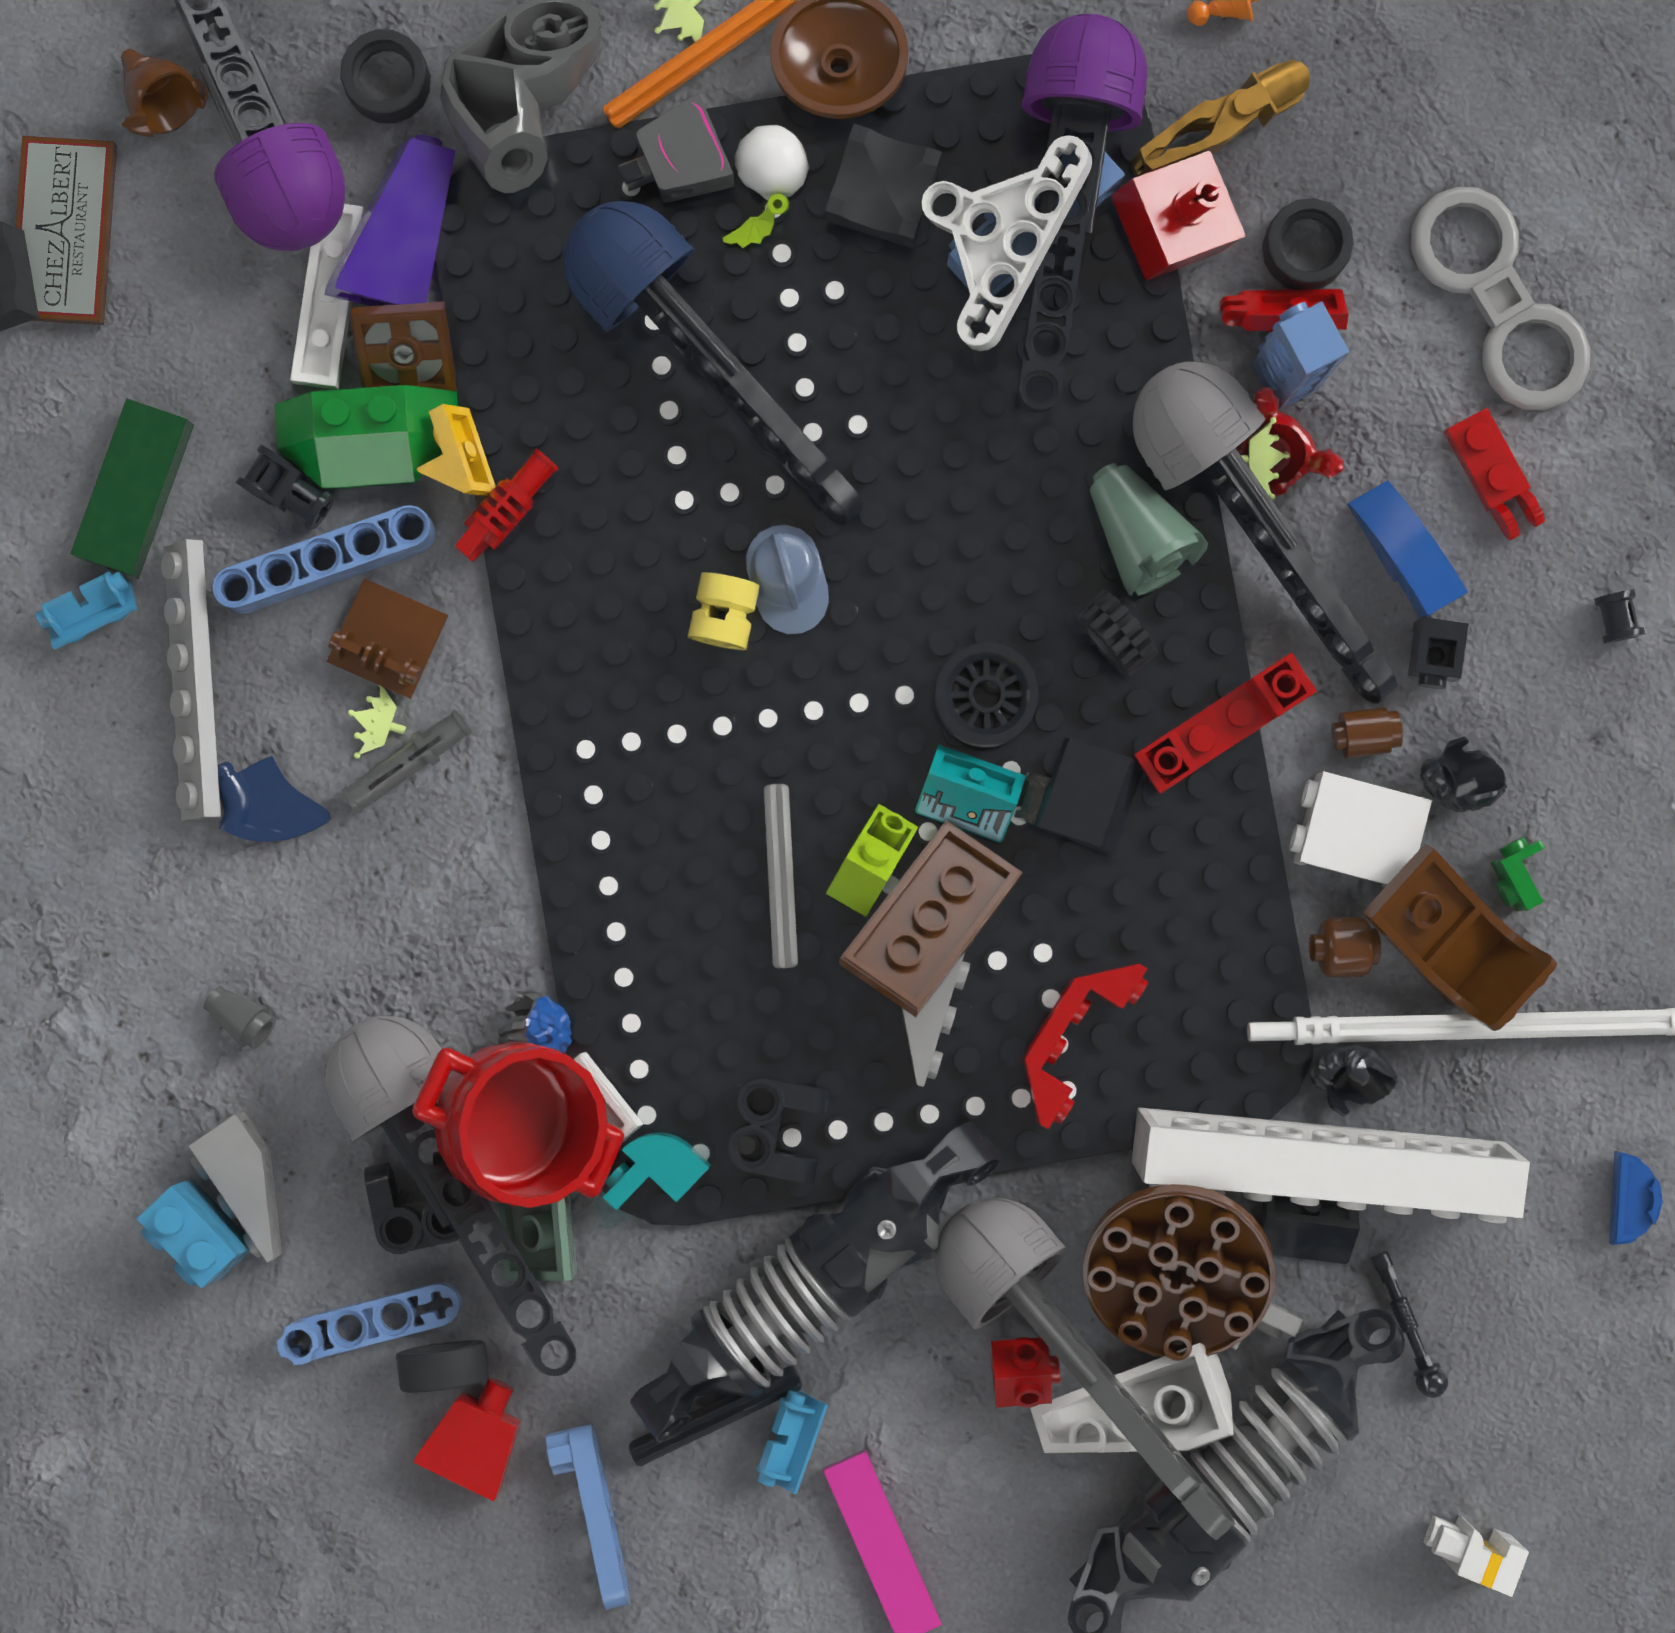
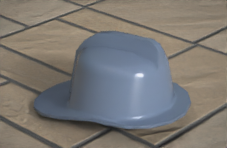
(790, 579)

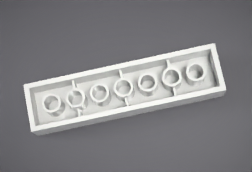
(1331, 1164)

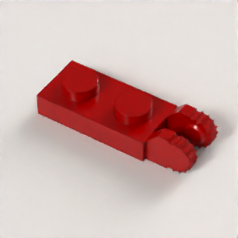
(1493, 471)

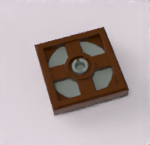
(404, 345)

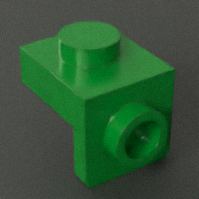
(1515, 882)

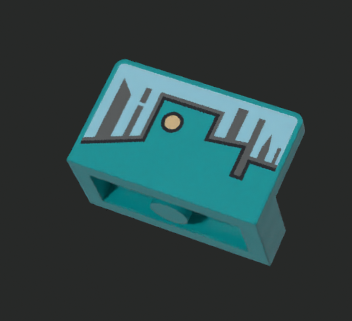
(970, 794)

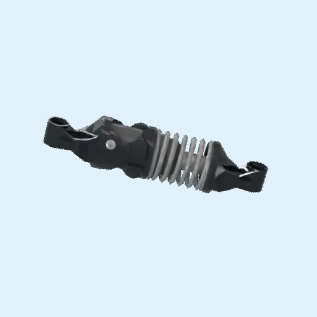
(821, 1273)

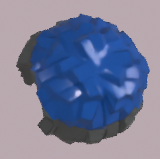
(537, 1022)

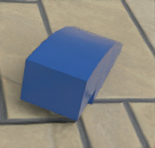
(1407, 549)

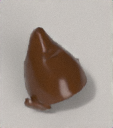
(159, 94)

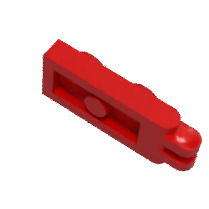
(1261, 308)

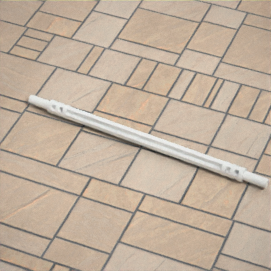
(1461, 1026)

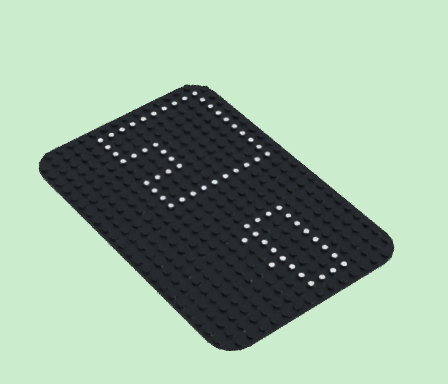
(971, 530)

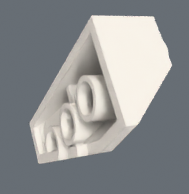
(1181, 1397)

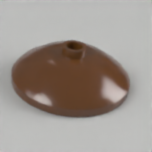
(835, 33)

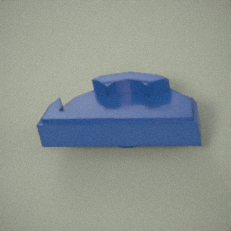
(1634, 1200)

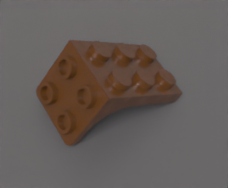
(1458, 941)

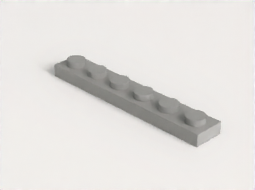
(191, 680)

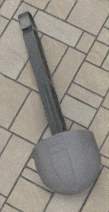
(994, 1259)

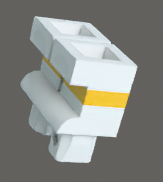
(1489, 1563)

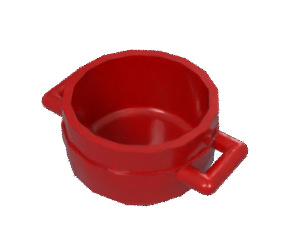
(519, 1123)

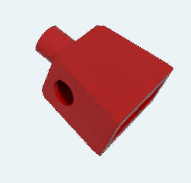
(474, 1441)

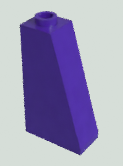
(399, 233)

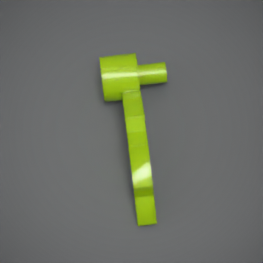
(757, 227)

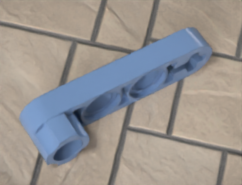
(373, 1326)
(579, 1452)

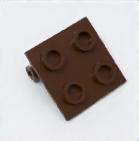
(386, 638)

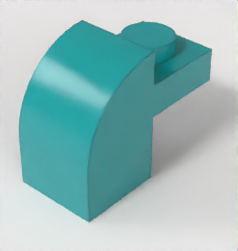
(662, 1158)

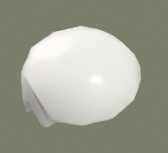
(771, 161)

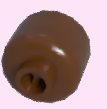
(1345, 947)

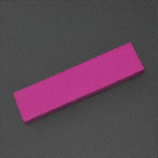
(882, 1544)

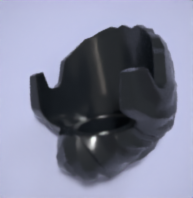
(1463, 778)
(1353, 1075)

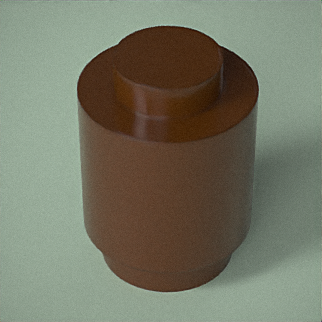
(1367, 732)

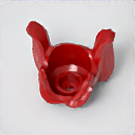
(1295, 440)

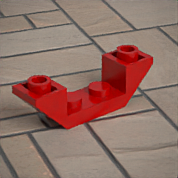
(1225, 723)
(1049, 1094)

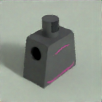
(679, 155)

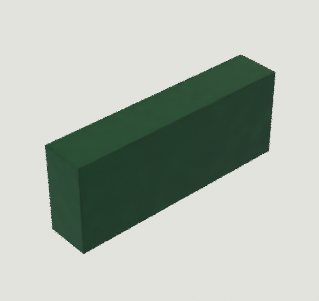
(132, 488)

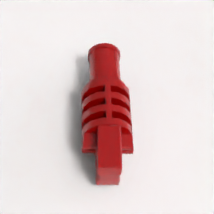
(504, 507)

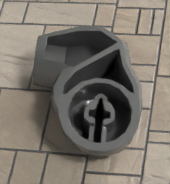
(510, 75)

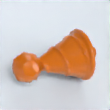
(1200, 12)

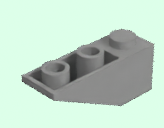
(934, 1018)
(243, 1174)

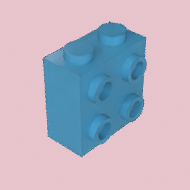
(193, 1233)

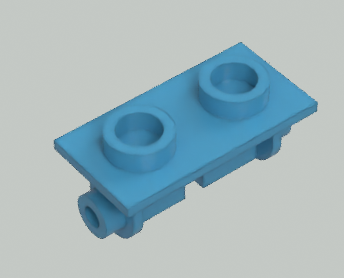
(107, 601)
(797, 1430)

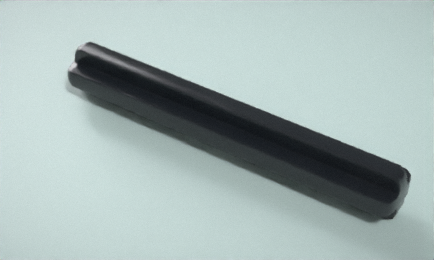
(715, 1417)

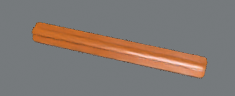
(694, 60)

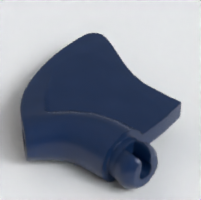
(265, 805)

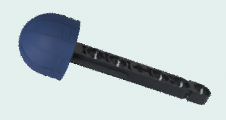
(622, 262)

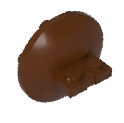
(1178, 1271)

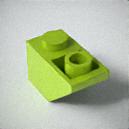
(872, 860)

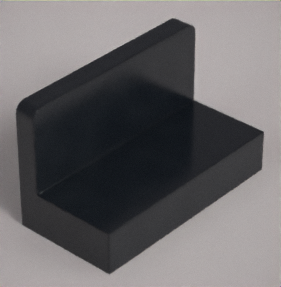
(1310, 1231)

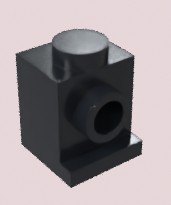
(1449, 640)

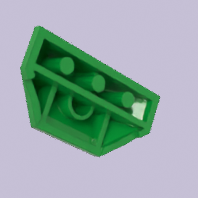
(361, 434)

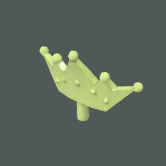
(681, 14)
(1263, 457)
(376, 722)

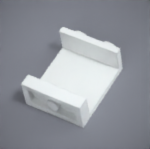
(1358, 828)

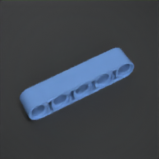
(303, 555)

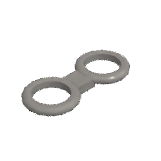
(1500, 298)

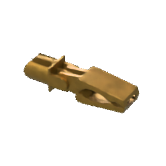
(1260, 96)

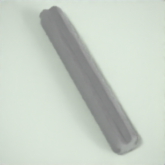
(780, 876)

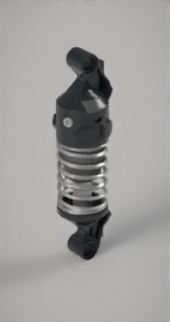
(1159, 1544)

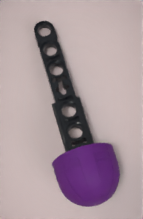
(1085, 83)
(278, 176)

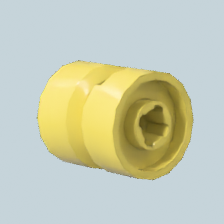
(729, 595)

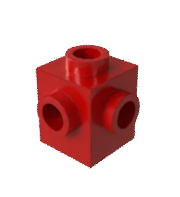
(1023, 1372)

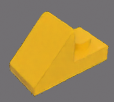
(463, 458)

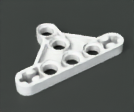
(1015, 213)

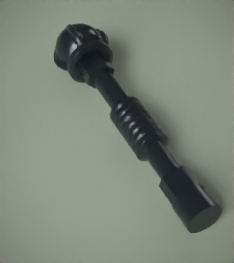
(1429, 1378)

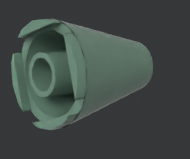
(1142, 530)

